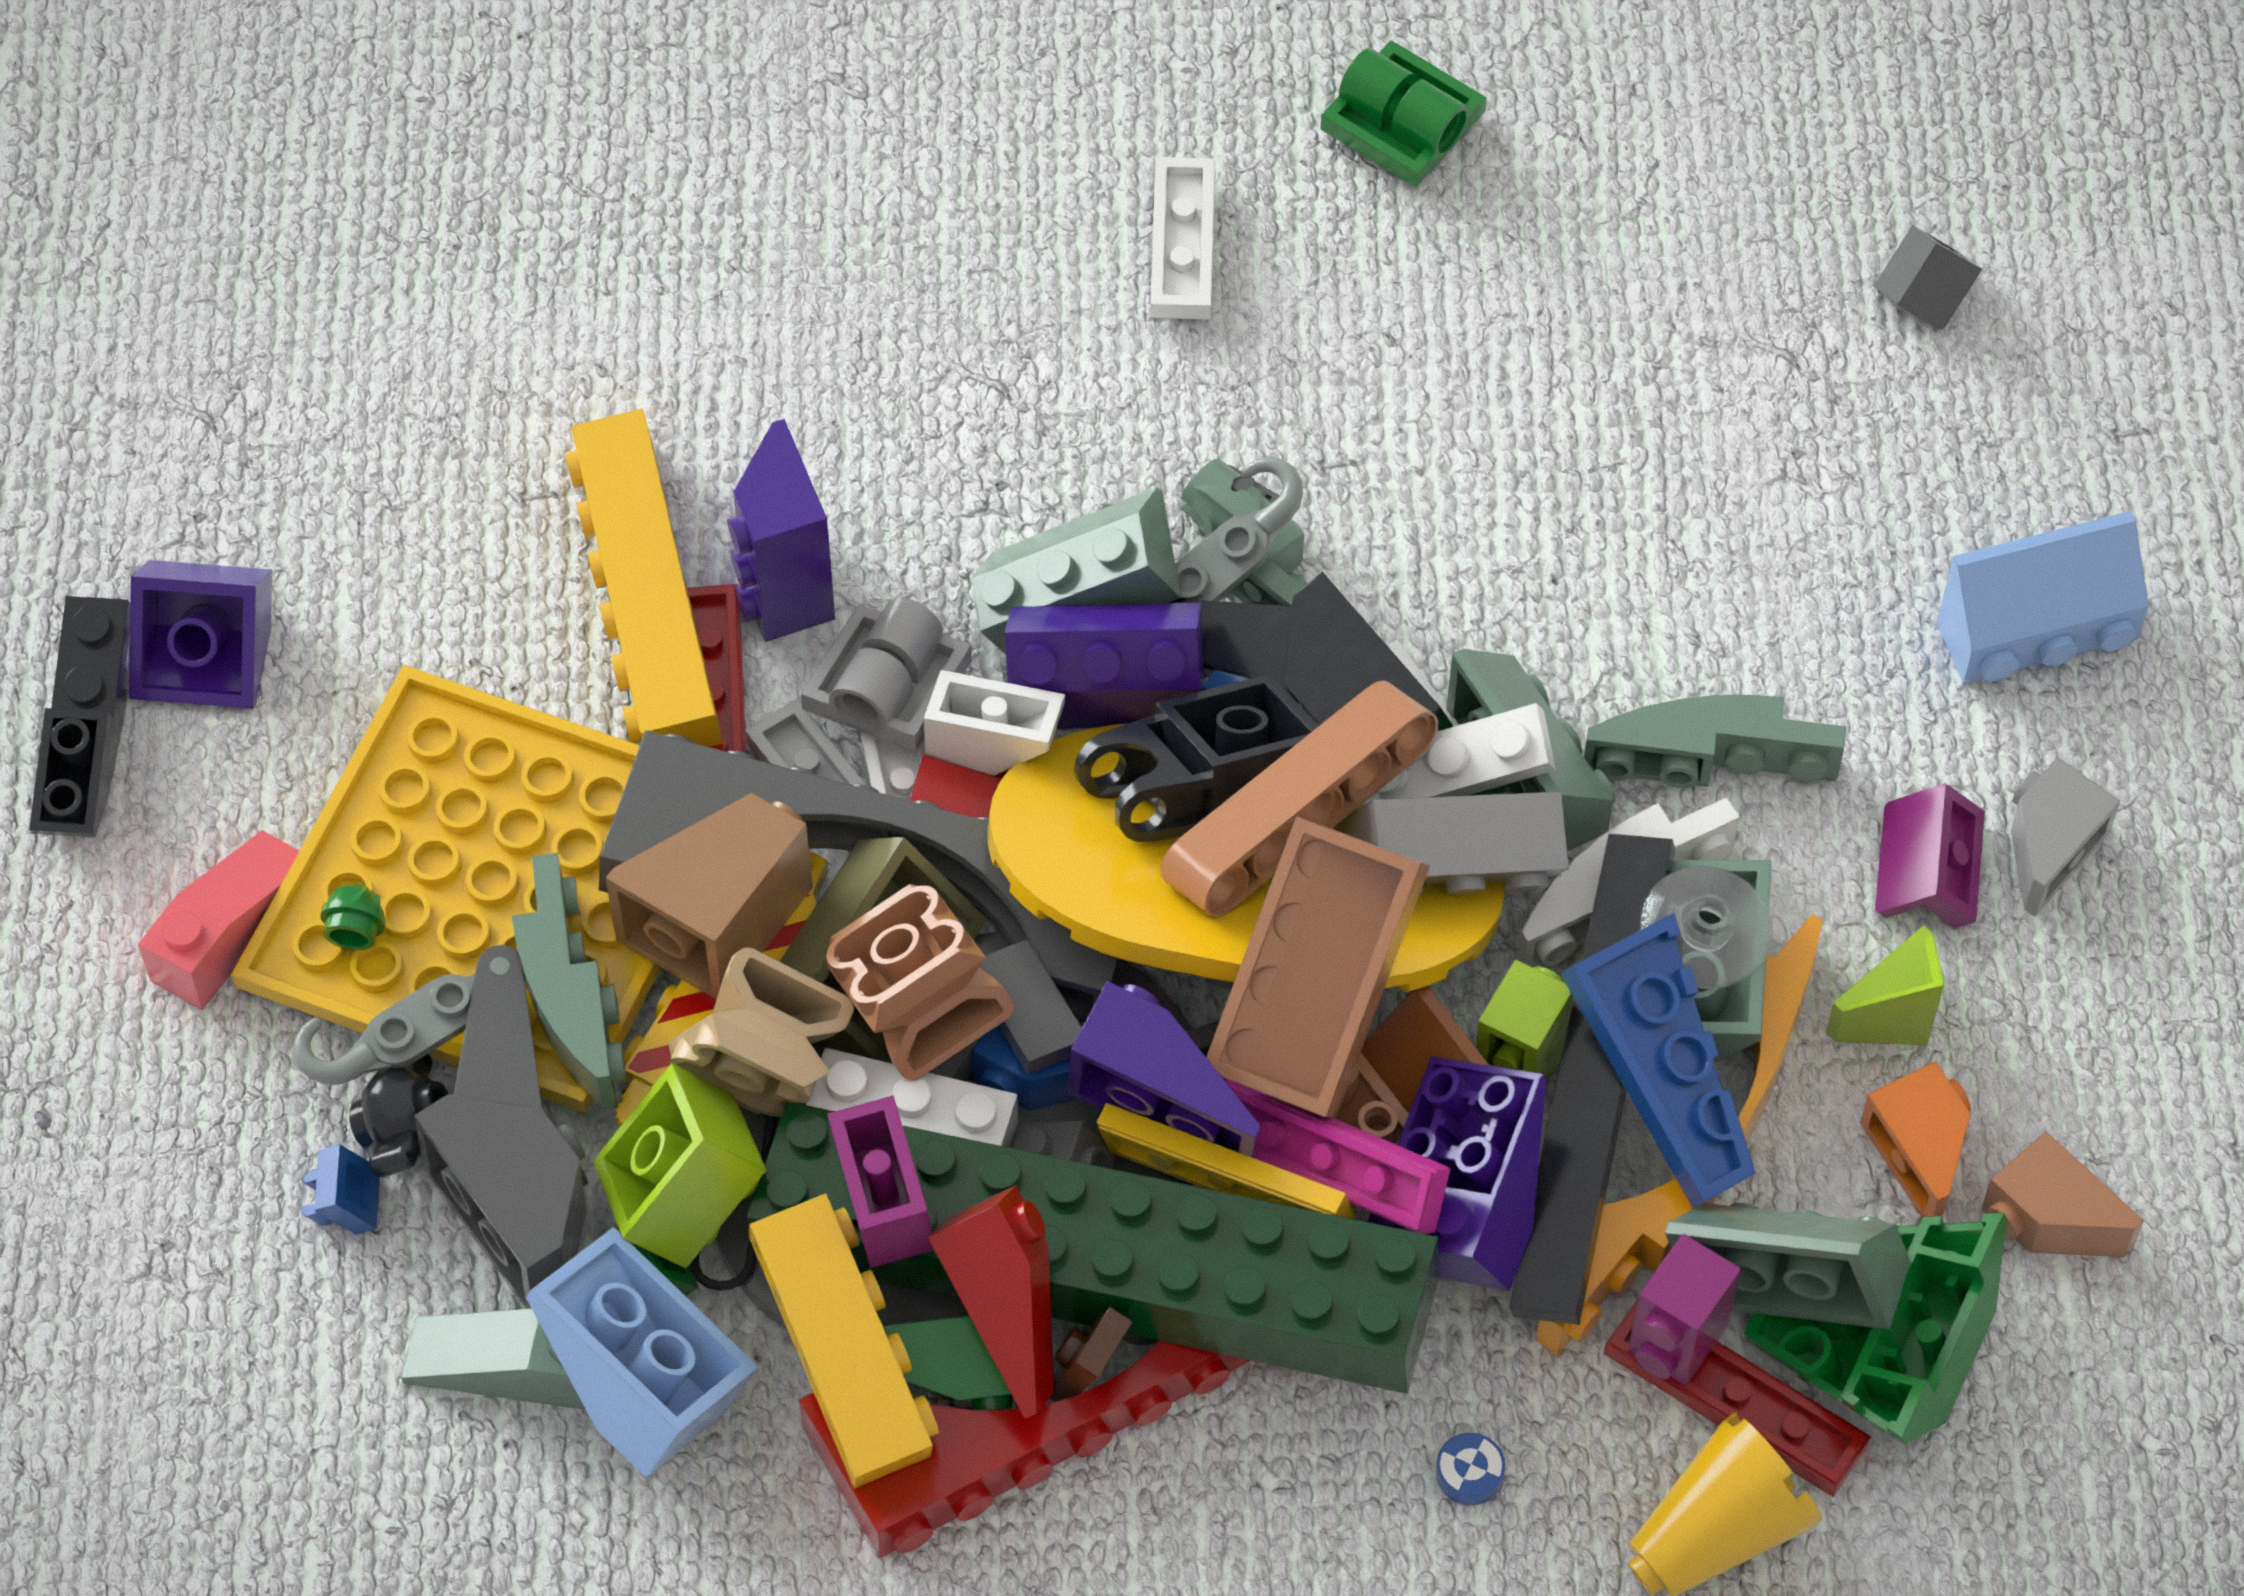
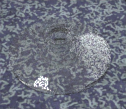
(1720, 951)

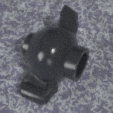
(385, 1115)

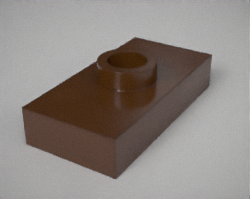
(1087, 1353)

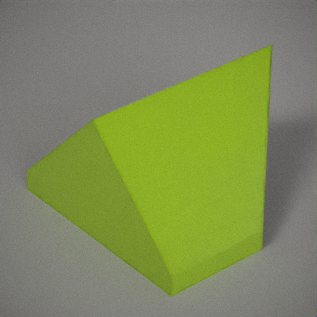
(1894, 999)

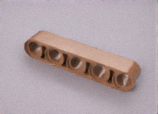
(1316, 780)

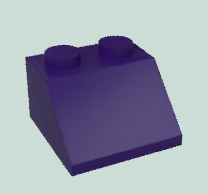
(198, 633)

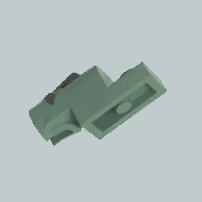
(1224, 493)

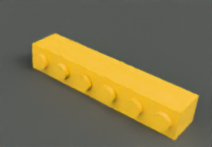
(643, 579)

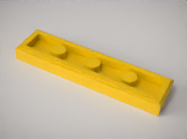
(1213, 1165)

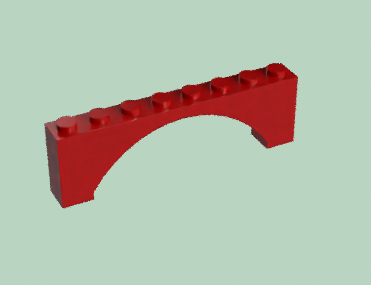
(996, 1450)

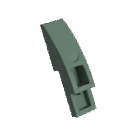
(1689, 735)
(567, 988)

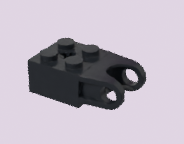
(1193, 754)

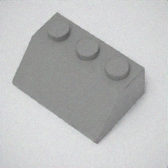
(1470, 837)

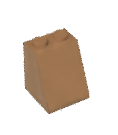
(713, 890)

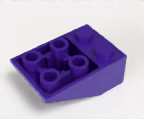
(1489, 1133)

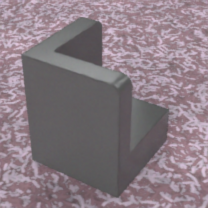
(1927, 277)

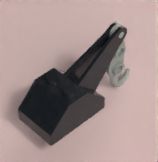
(1314, 647)

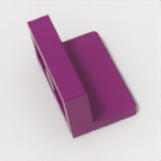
(1931, 855)

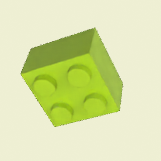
(679, 1166)

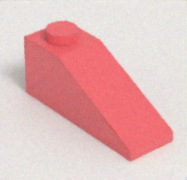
(213, 919)

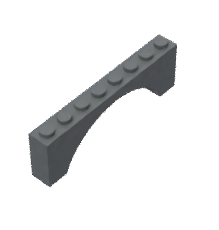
(685, 782)

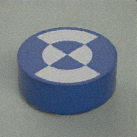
(1470, 1468)

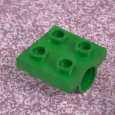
(1401, 111)

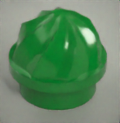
(353, 917)

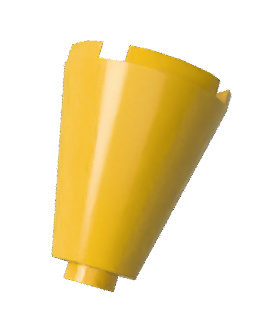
(1720, 1512)

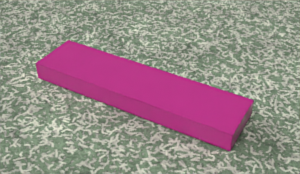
(1338, 1155)

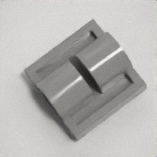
(885, 671)

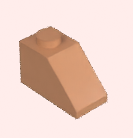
(2060, 1205)

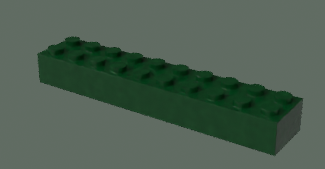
(1163, 1253)

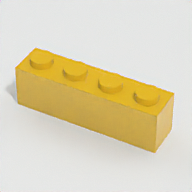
(841, 1339)

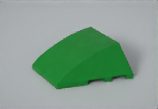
(1915, 1370)

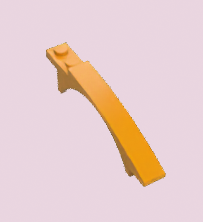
(1635, 1228)

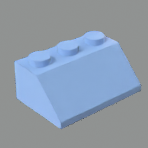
(2044, 598)

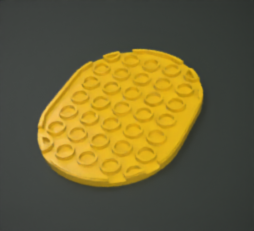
(1109, 890)

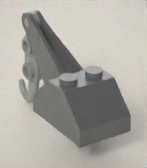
(490, 1142)

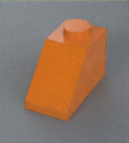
(1920, 1133)

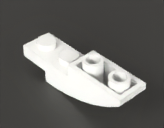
(1565, 910)

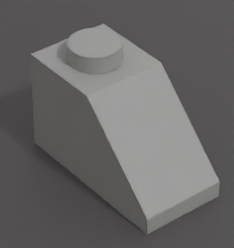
(2056, 829)

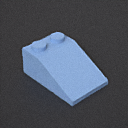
(638, 1351)

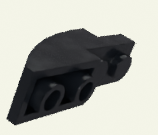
(84, 720)

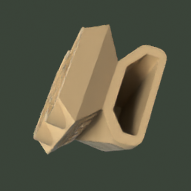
(763, 1033)

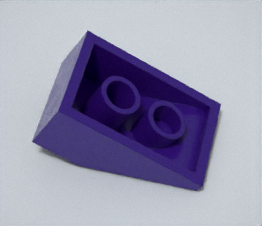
(1149, 1065)

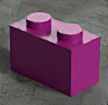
(881, 1181)
(1683, 1310)

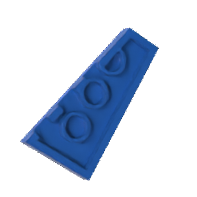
(1652, 1033)

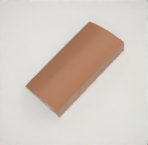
(1316, 967)

